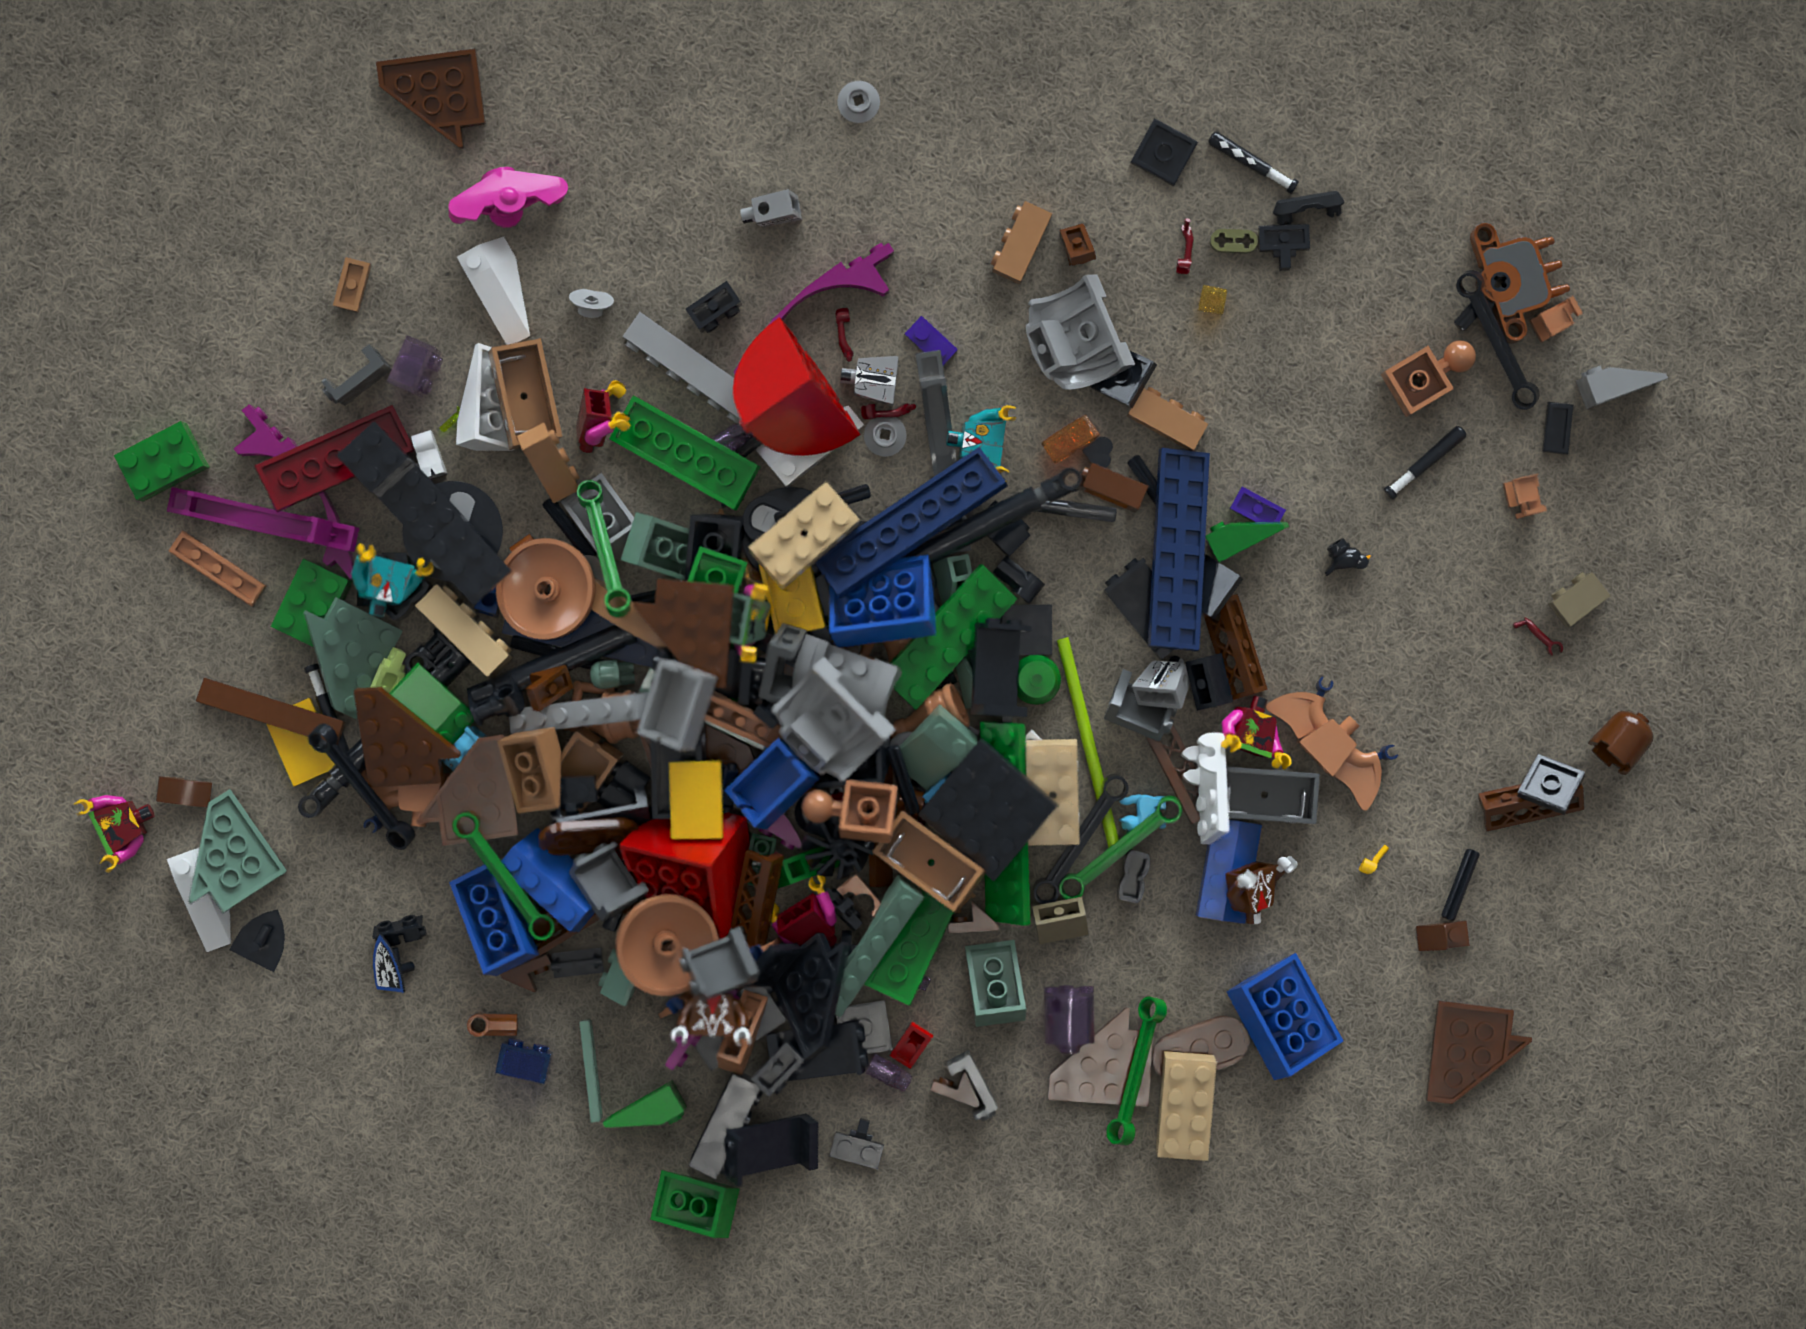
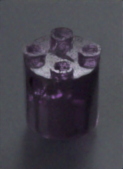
(1069, 1017)

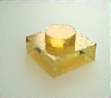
(1212, 300)

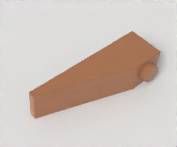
(740, 720)

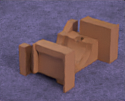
(1555, 319)
(1524, 493)
(858, 886)

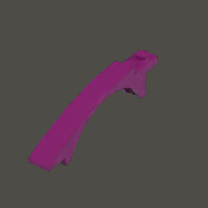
(860, 275)
(267, 442)
(263, 520)

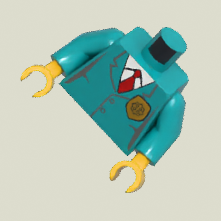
(983, 431)
(385, 579)

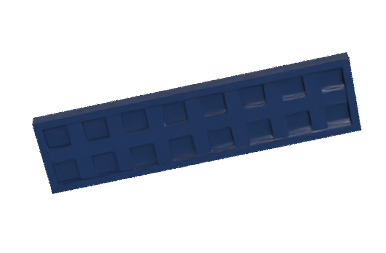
(1179, 549)

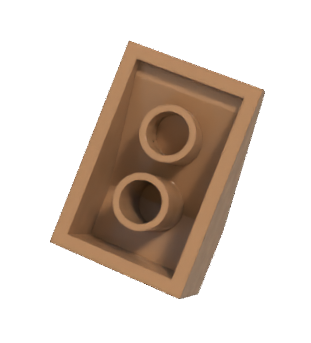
(533, 768)

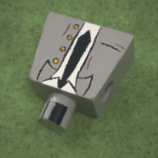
(782, 207)
(873, 378)
(1163, 684)

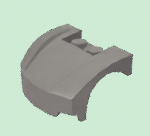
(1076, 337)
(863, 678)
(828, 724)

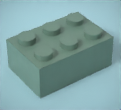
(657, 546)

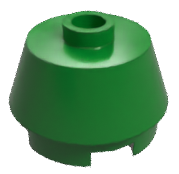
(1038, 679)

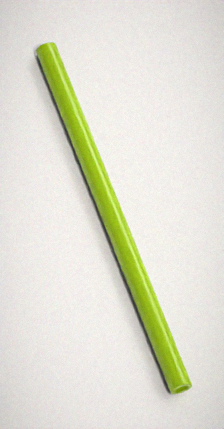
(1086, 734)

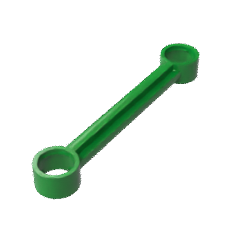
(603, 548)
(1121, 847)
(503, 876)
(1136, 1070)

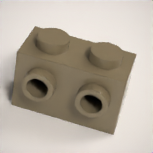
(1578, 599)
(1060, 920)

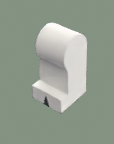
(428, 454)

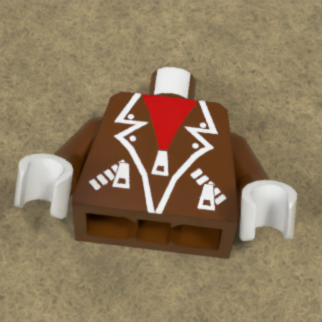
(1253, 886)
(713, 1017)

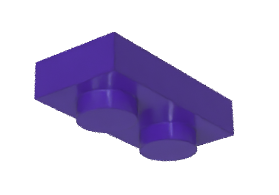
(930, 339)
(1256, 507)

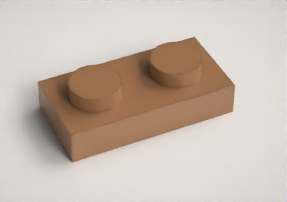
(352, 284)

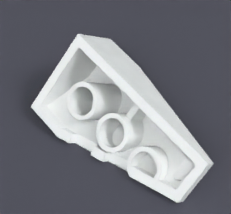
(497, 282)
(480, 416)
(791, 467)
(208, 919)

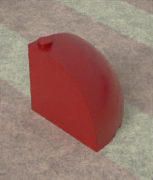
(788, 398)
(691, 868)

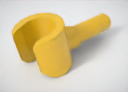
(1370, 866)

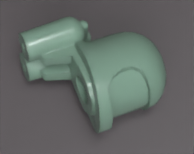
(612, 674)

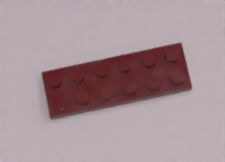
(315, 464)

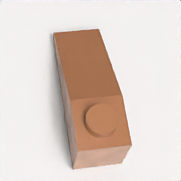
(735, 1057)

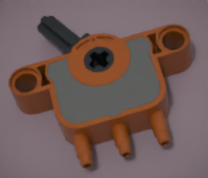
(1523, 277)

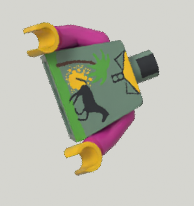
(749, 620)

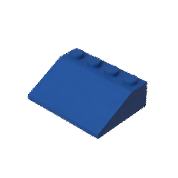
(887, 606)
(1285, 1017)

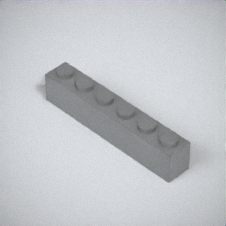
(682, 363)
(581, 713)

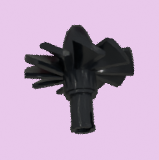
(846, 850)

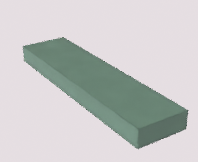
(591, 1070)

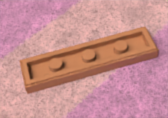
(217, 568)

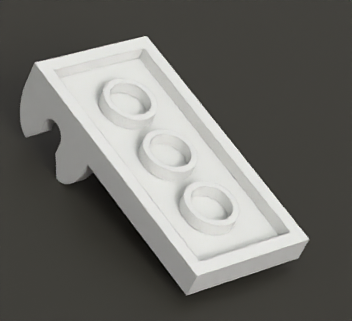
(1212, 785)

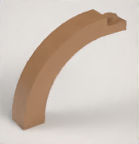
(632, 622)

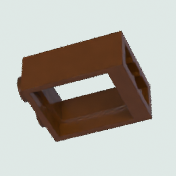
(1113, 487)

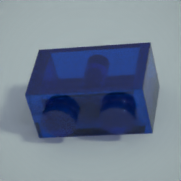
(524, 1061)

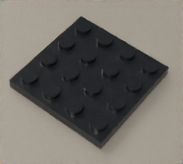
(988, 809)

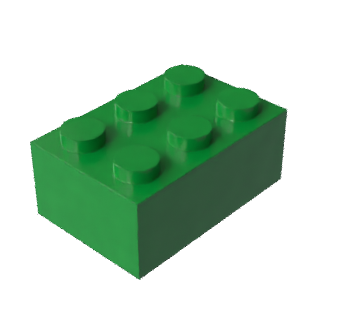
(161, 461)
(312, 591)

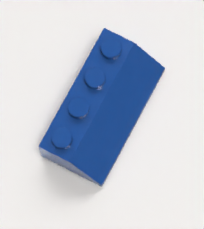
(1226, 854)
(549, 881)

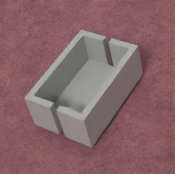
(677, 705)

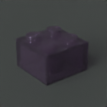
(415, 367)

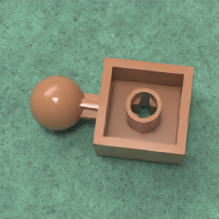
(1458, 357)
(854, 823)

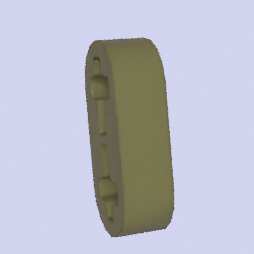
(1233, 234)

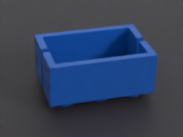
(771, 784)

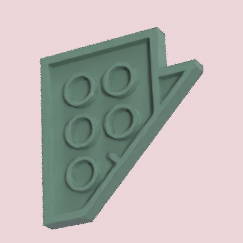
(349, 650)
(232, 856)

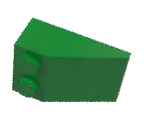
(717, 569)
(433, 703)
(652, 1109)
(695, 1204)

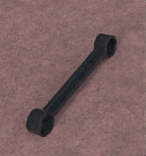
(1497, 339)
(361, 786)
(1085, 832)

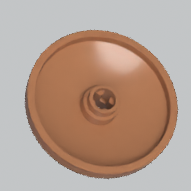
(524, 592)
(640, 938)

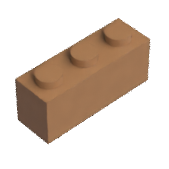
(1021, 242)
(1168, 419)
(549, 462)

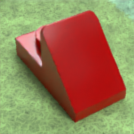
(911, 1045)

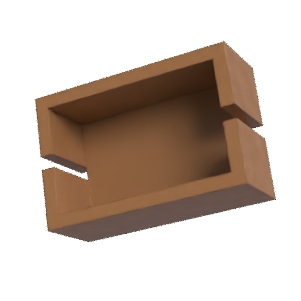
(588, 757)

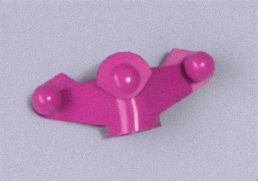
(504, 195)

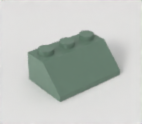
(615, 983)

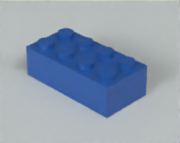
(492, 922)

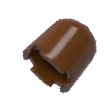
(1623, 740)

